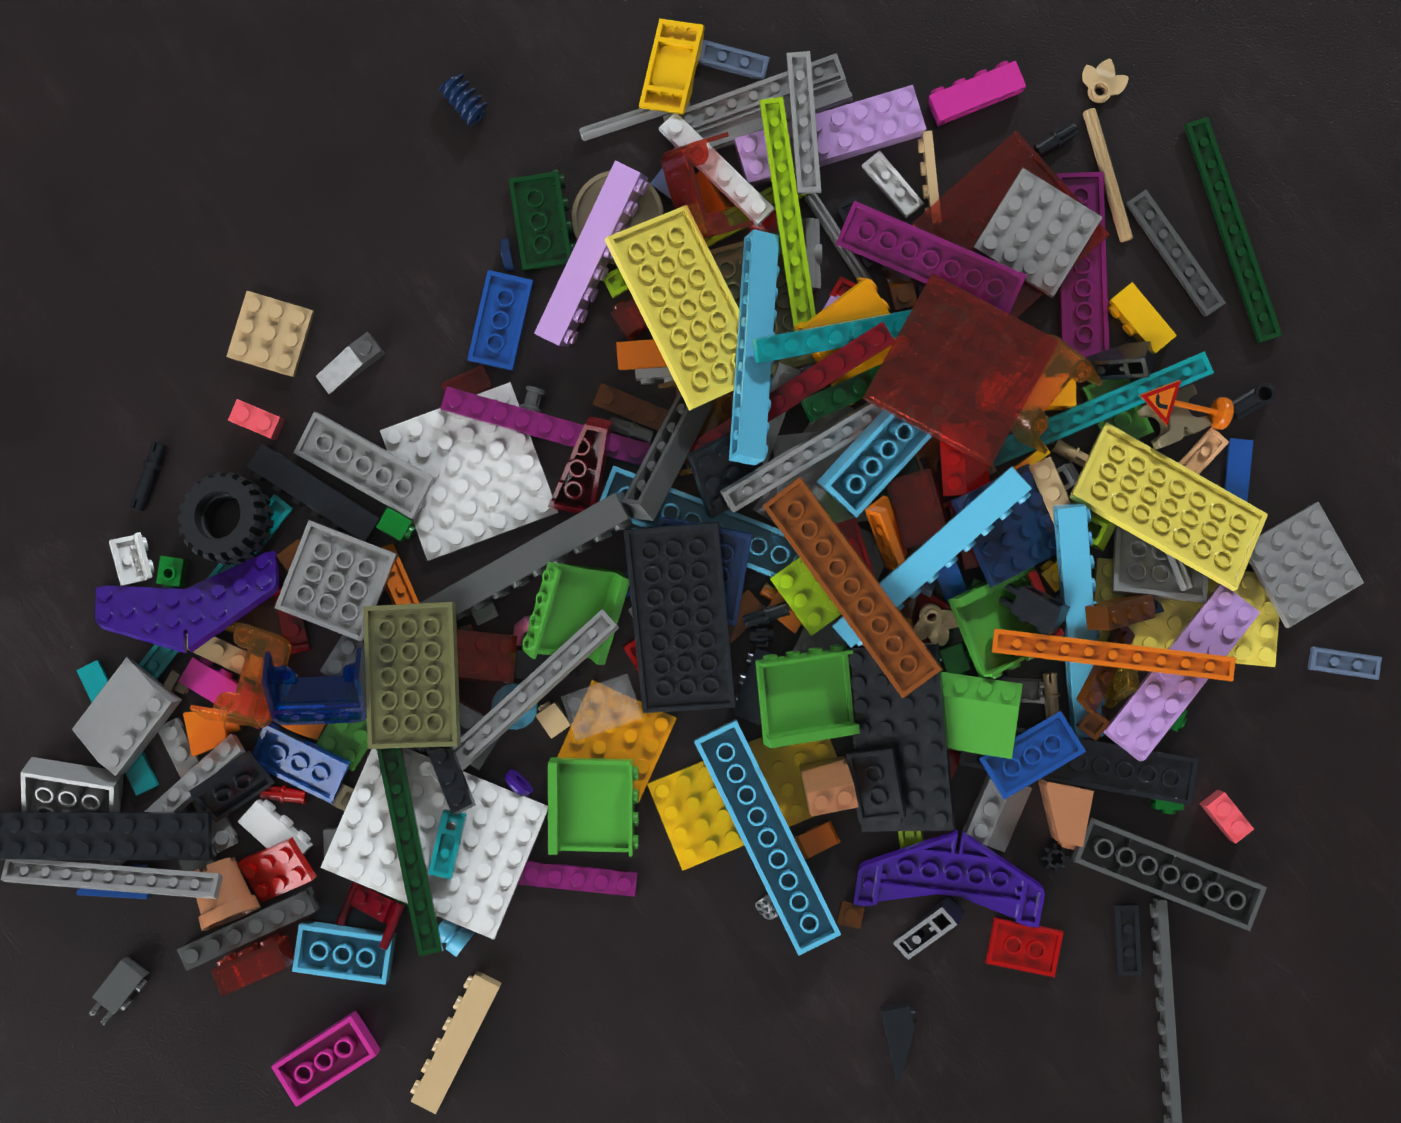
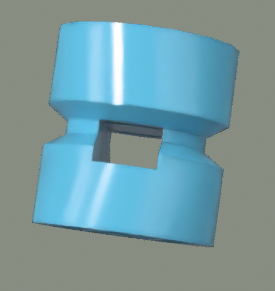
(454, 936)

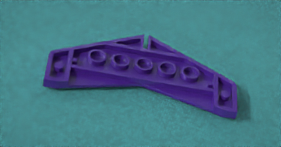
(200, 611)
(939, 868)

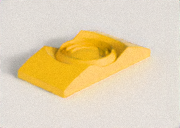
(672, 66)

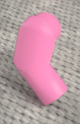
(521, 628)

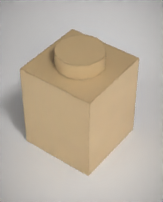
(552, 718)

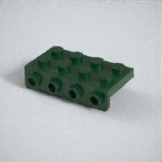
(541, 220)

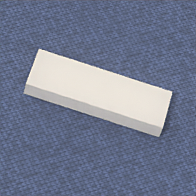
(892, 184)

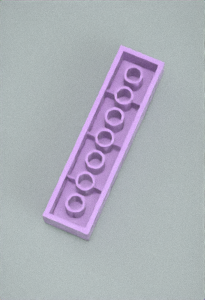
(843, 132)
(591, 255)
(1164, 696)

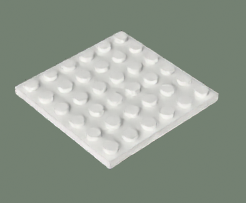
(482, 473)

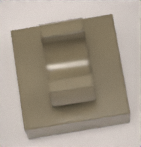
(172, 682)

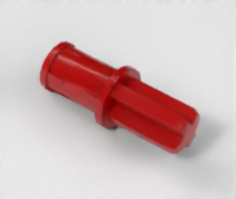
(285, 794)

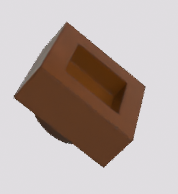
(1093, 724)
(850, 914)

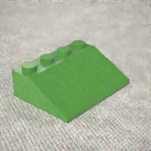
(981, 714)

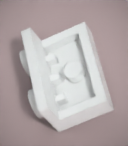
(131, 559)

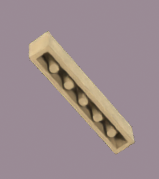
(456, 1041)

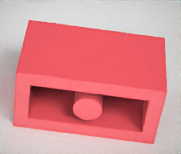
(256, 419)
(1226, 816)

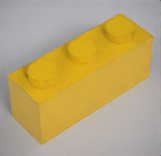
(1140, 318)

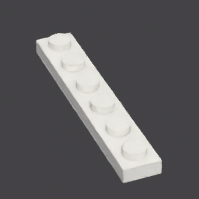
(720, 172)

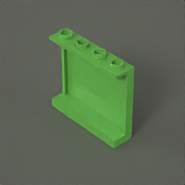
(570, 599)
(980, 613)
(805, 696)
(592, 805)

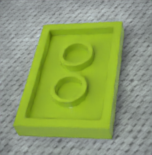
(805, 596)

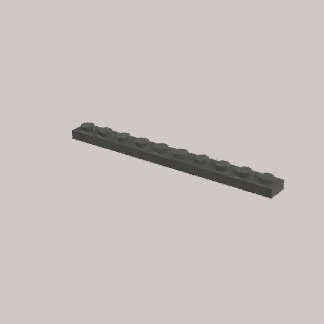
(1165, 1005)

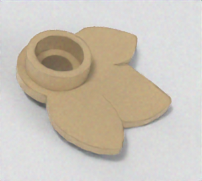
(1105, 79)
(937, 627)

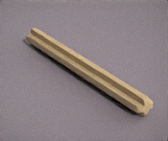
(1110, 182)

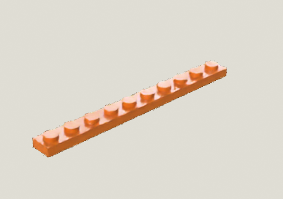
(1113, 655)

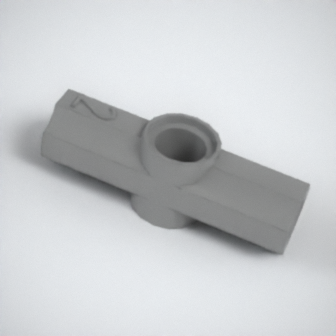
(813, 249)

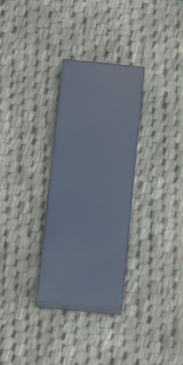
(734, 60)
(1344, 663)

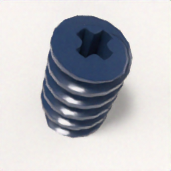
(463, 99)

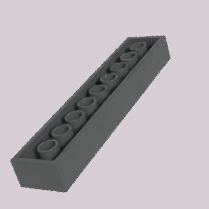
(532, 557)

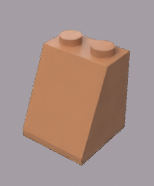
(828, 786)
(1066, 811)

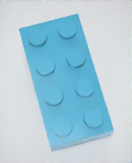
(342, 952)

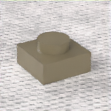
(343, 797)

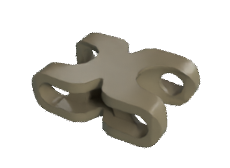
(1181, 421)

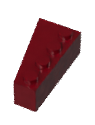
(584, 472)

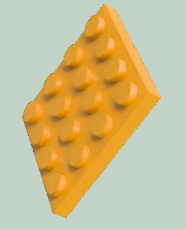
(634, 740)

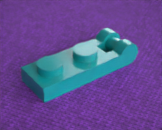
(447, 845)

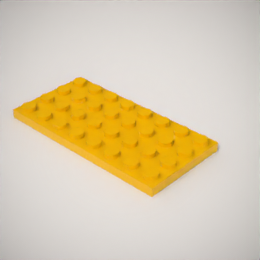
(697, 815)

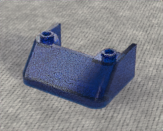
(315, 698)

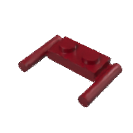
(293, 629)
(376, 905)

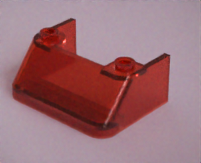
(684, 188)

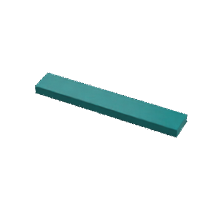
(140, 774)

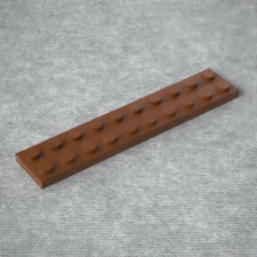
(852, 588)

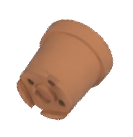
(233, 900)

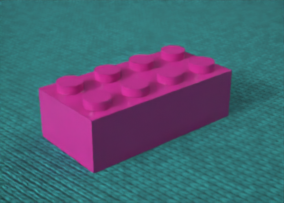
(325, 1058)

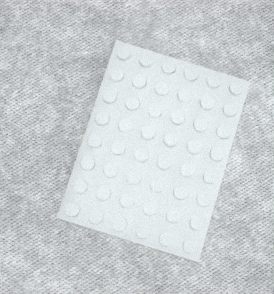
(490, 855)

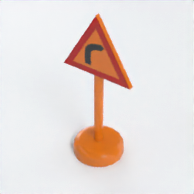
(1163, 399)

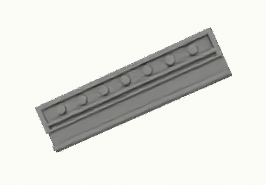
(740, 111)

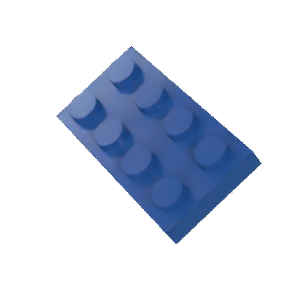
(500, 320)
(1034, 755)
(300, 762)

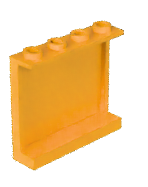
(857, 303)

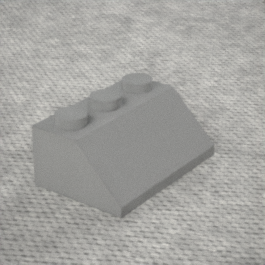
(993, 818)

